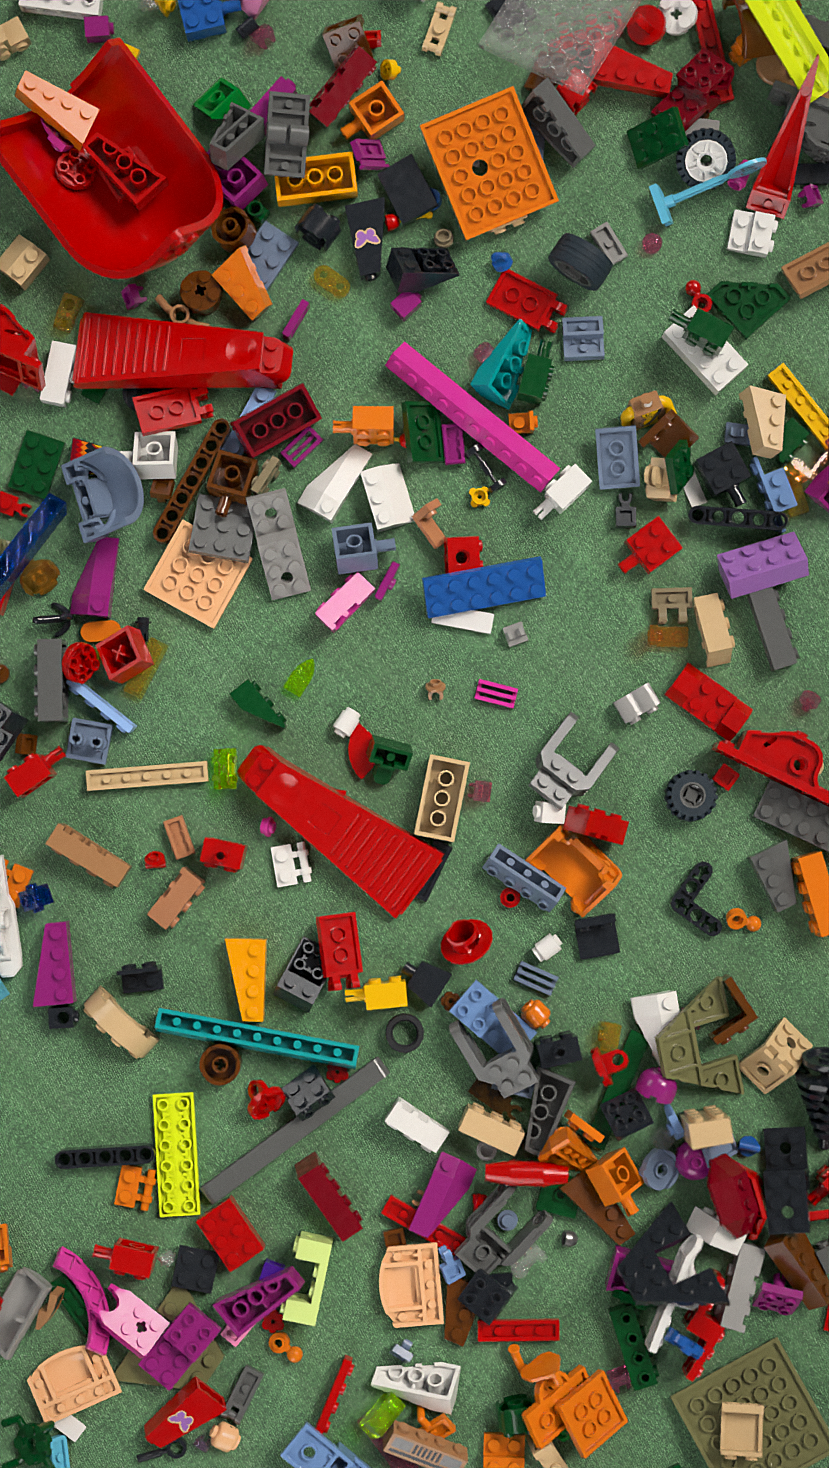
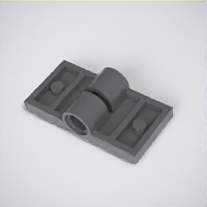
(286, 134)

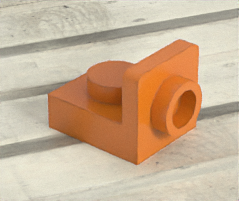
(523, 422)

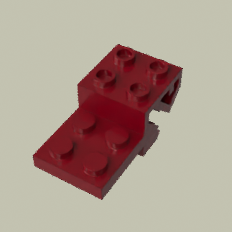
(695, 87)

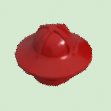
(466, 941)

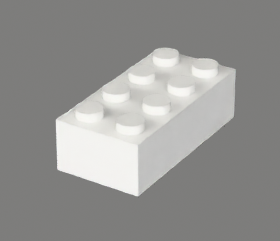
(713, 371)

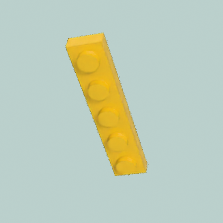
(801, 402)

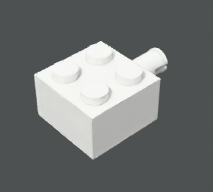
(154, 455)
(563, 492)

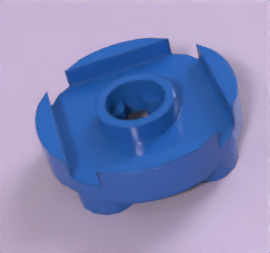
(684, 1343)

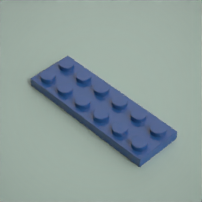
(484, 587)

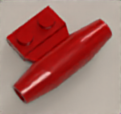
(526, 1173)

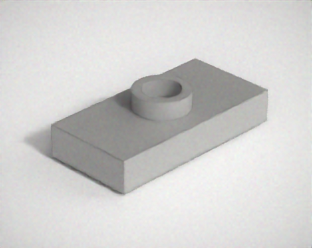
(608, 243)

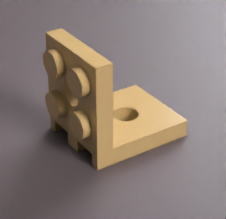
(776, 1057)

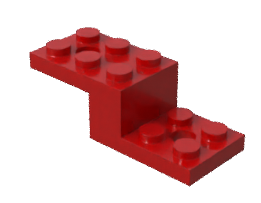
(709, 1331)

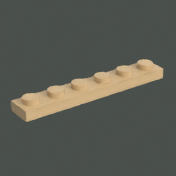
(147, 776)

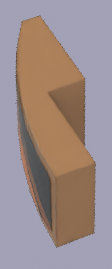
(48, 1310)

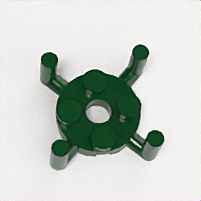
(24, 1442)

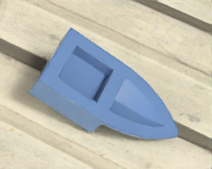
(673, 1126)

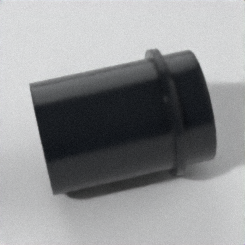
(247, 27)

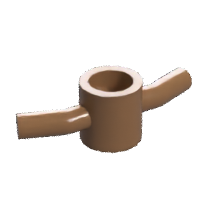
(175, 309)

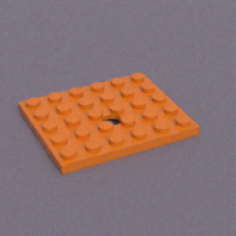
(500, 136)

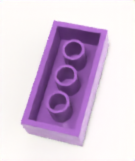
(763, 565)

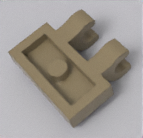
(270, 470)
(671, 599)

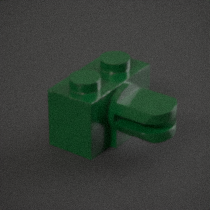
(387, 756)

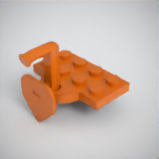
(550, 1388)

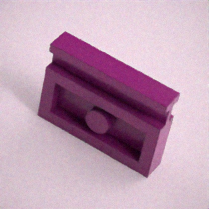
(369, 153)

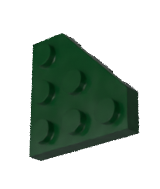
(748, 303)

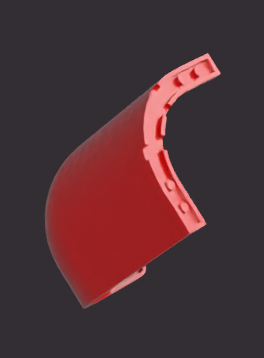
(91, 222)

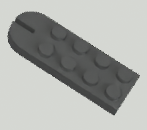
(795, 814)

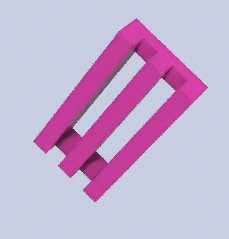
(496, 685)

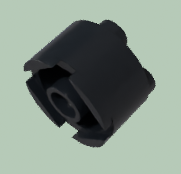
(318, 227)

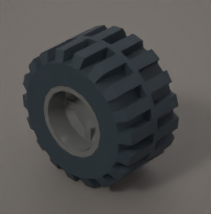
(690, 795)

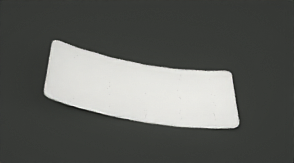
(694, 492)

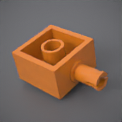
(374, 113)
(369, 425)
(616, 1179)

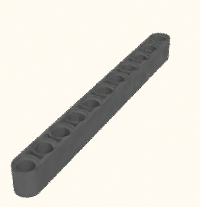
(293, 1132)

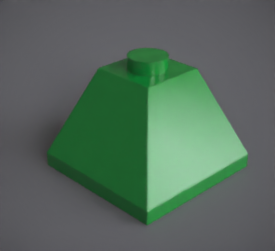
(217, 99)

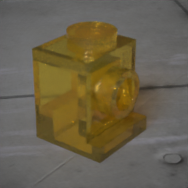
(609, 1036)

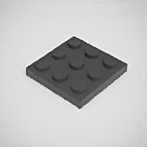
(221, 536)

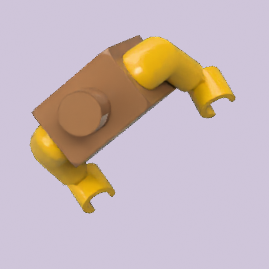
(646, 410)

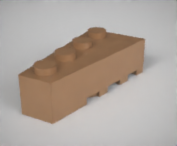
(88, 854)

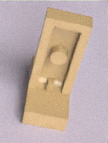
(548, 1456)

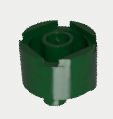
(509, 1414)

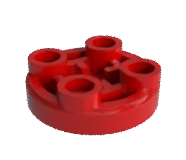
(75, 170)
(79, 662)

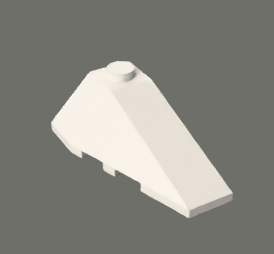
(654, 1013)

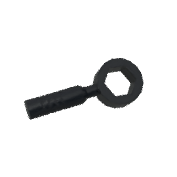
(159, 1452)

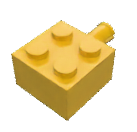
(381, 994)

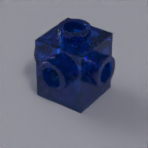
(35, 897)

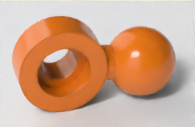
(752, 923)
(294, 1353)

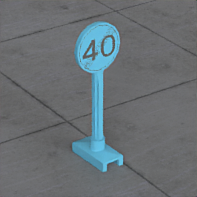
(664, 203)

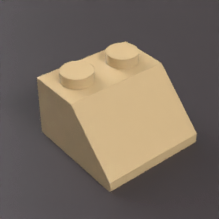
(23, 262)

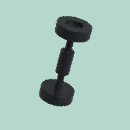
(486, 468)

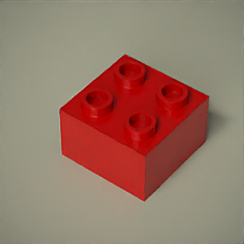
(124, 654)

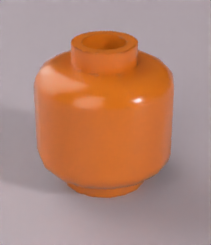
(535, 1014)

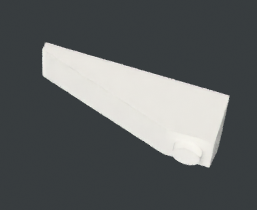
(331, 488)
(426, 1385)

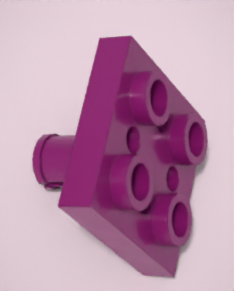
(777, 1297)

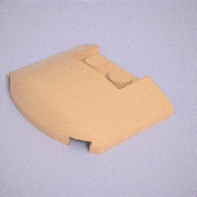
(411, 1285)
(72, 1382)

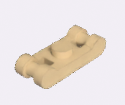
(439, 29)

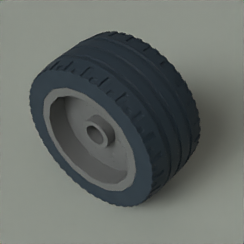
(580, 261)

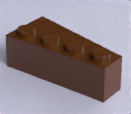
(800, 1267)

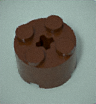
(233, 229)
(190, 294)
(211, 1069)

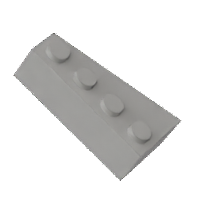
(740, 1286)

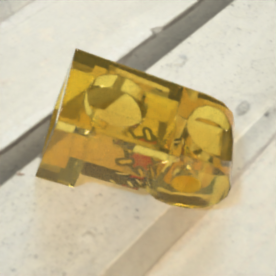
(67, 312)

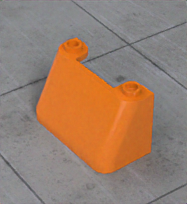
(577, 866)

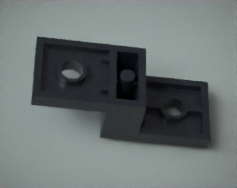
(786, 1180)

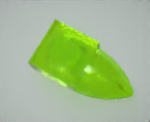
(300, 678)

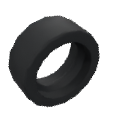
(389, 1033)

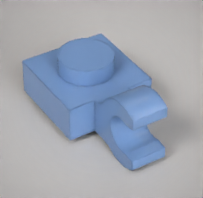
(451, 1267)

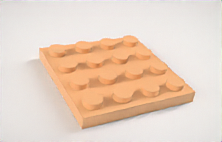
(195, 581)

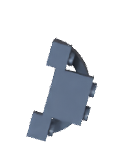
(111, 496)

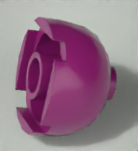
(654, 1084)
(691, 1162)

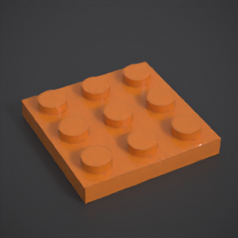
(591, 1413)

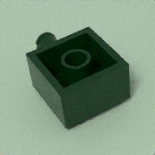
(703, 330)
(536, 373)

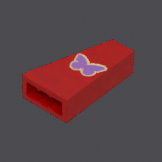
(184, 1412)

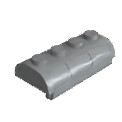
(19, 1308)

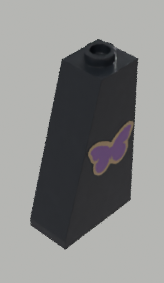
(366, 232)

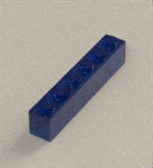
(30, 540)

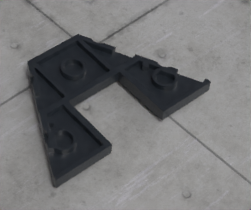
(649, 1281)

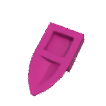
(58, 142)

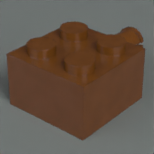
(231, 479)

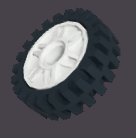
(702, 143)

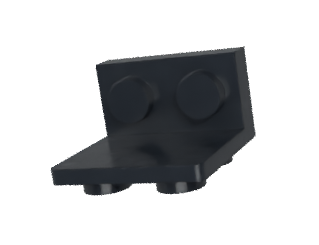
(596, 936)
(141, 978)
(486, 1296)

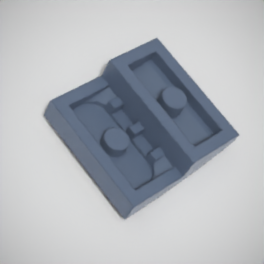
(583, 338)

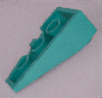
(499, 373)

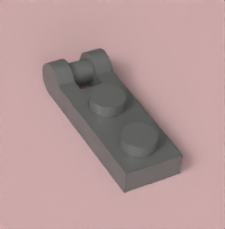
(243, 1393)

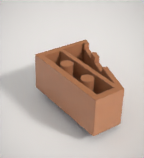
(177, 898)

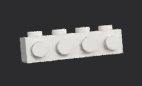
(63, 8)

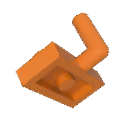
(576, 1122)
(439, 1426)

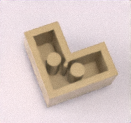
(12, 38)

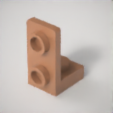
(427, 525)

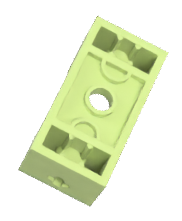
(304, 1307)

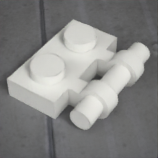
(285, 866)

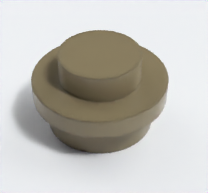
(443, 238)

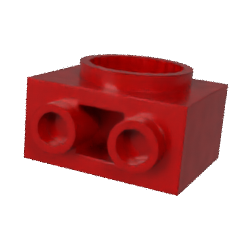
(471, 548)

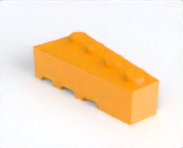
(249, 974)

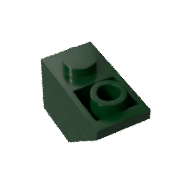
(793, 437)

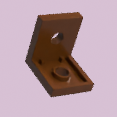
(739, 1022)

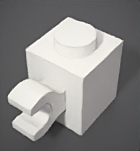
(548, 813)

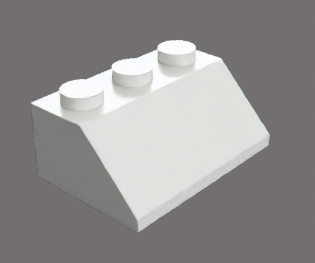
(387, 496)

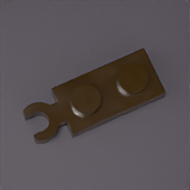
(493, 1098)

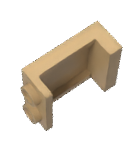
(741, 1430)

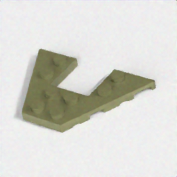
(679, 1047)
(202, 1368)

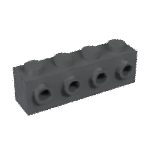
(772, 629)

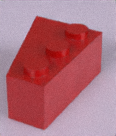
(596, 824)

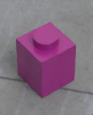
(98, 29)
(406, 304)

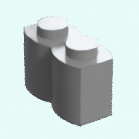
(637, 703)

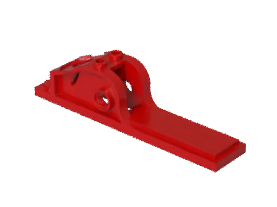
(19, 352)
(778, 759)

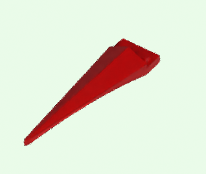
(775, 180)

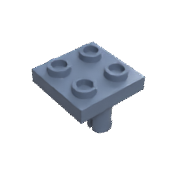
(89, 741)

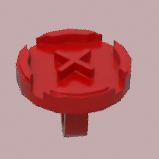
(647, 25)
(605, 1066)
(265, 1100)

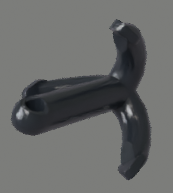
(65, 617)

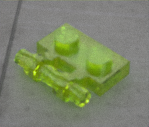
(225, 768)

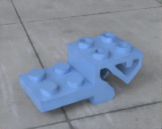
(476, 1012)

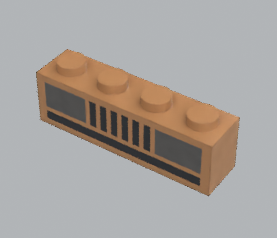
(423, 1448)

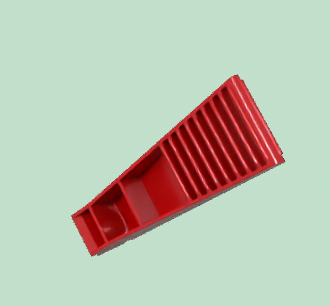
(167, 354)
(361, 843)

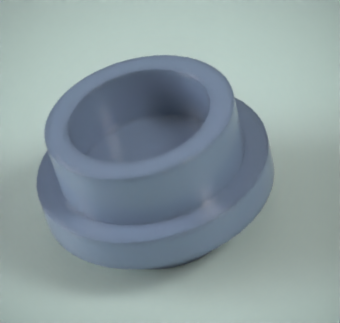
(507, 1219)

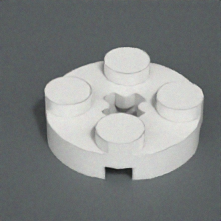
(685, 21)

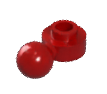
(693, 289)

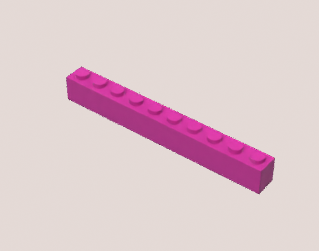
(472, 416)

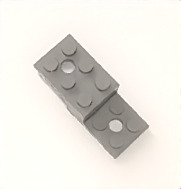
(278, 544)

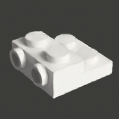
(752, 233)

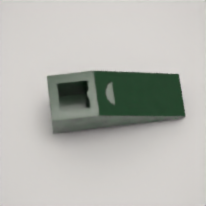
(252, 702)

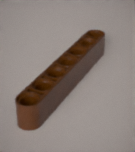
(191, 491)

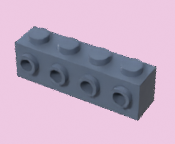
(524, 878)

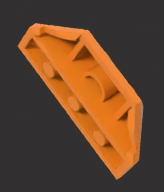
(568, 1150)

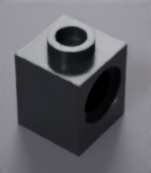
(54, 1019)

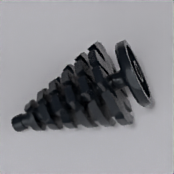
(814, 1090)

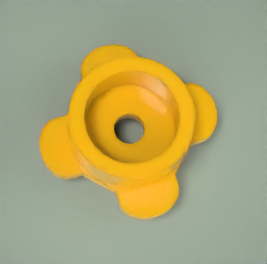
(474, 496)

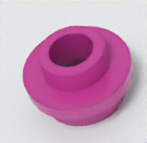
(268, 826)

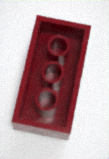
(275, 420)

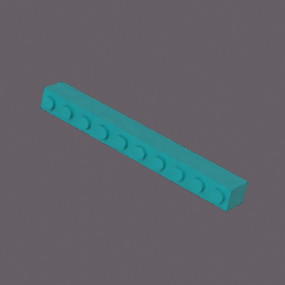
(257, 1038)

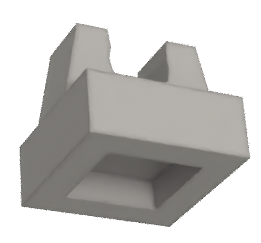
(515, 634)

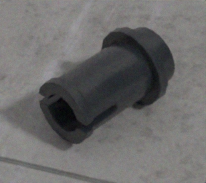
(143, 625)

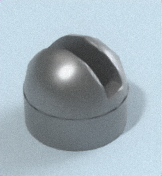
(569, 1238)

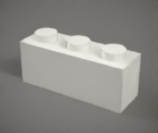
(59, 374)

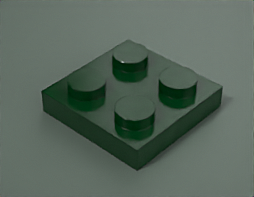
(679, 466)

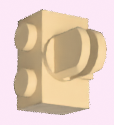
(657, 481)

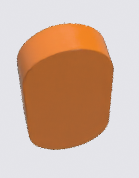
(99, 630)

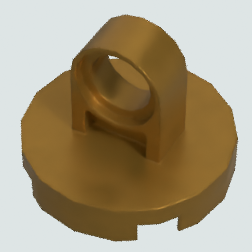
(39, 577)

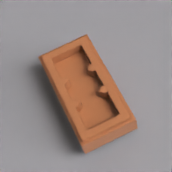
(179, 837)

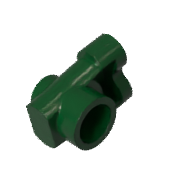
(254, 207)

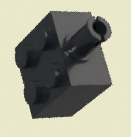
(723, 472)
(558, 1049)

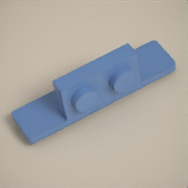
(775, 490)

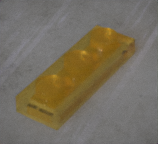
(139, 684)

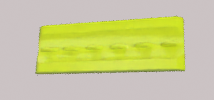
(792, 41)
(176, 1154)

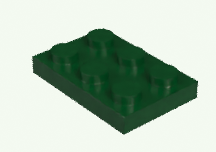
(657, 138)
(422, 432)
(36, 464)

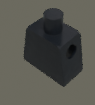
(426, 980)

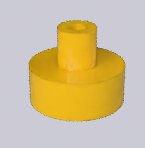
(389, 69)

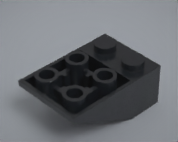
(419, 268)
(302, 977)

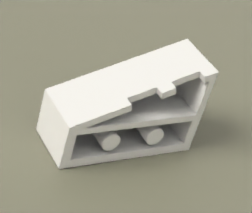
(416, 1125)

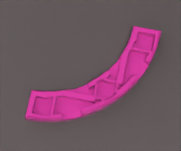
(92, 1293)

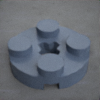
(650, 1165)

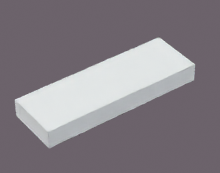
(467, 620)

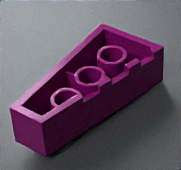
(254, 1301)

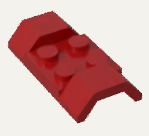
(709, 702)

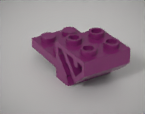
(179, 1346)

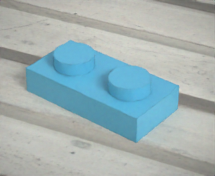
(60, 1453)

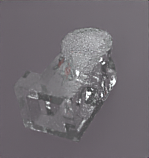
(521, 1267)

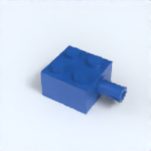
(205, 17)

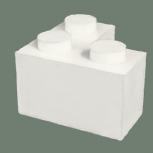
(708, 1227)

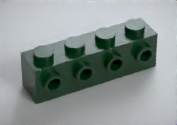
(632, 1346)

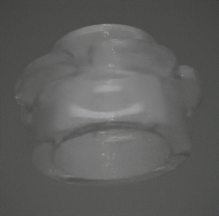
(167, 1258)

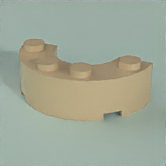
(119, 1024)

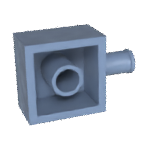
(357, 548)

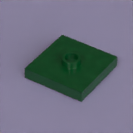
(555, 1201)

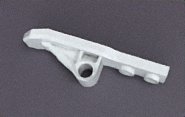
(10, 942)
(682, 1268)

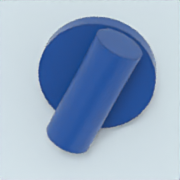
(748, 1146)

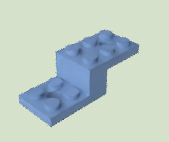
(326, 1453)

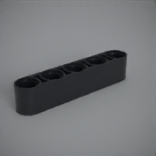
(728, 520)
(96, 1159)

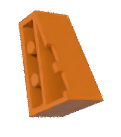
(243, 284)

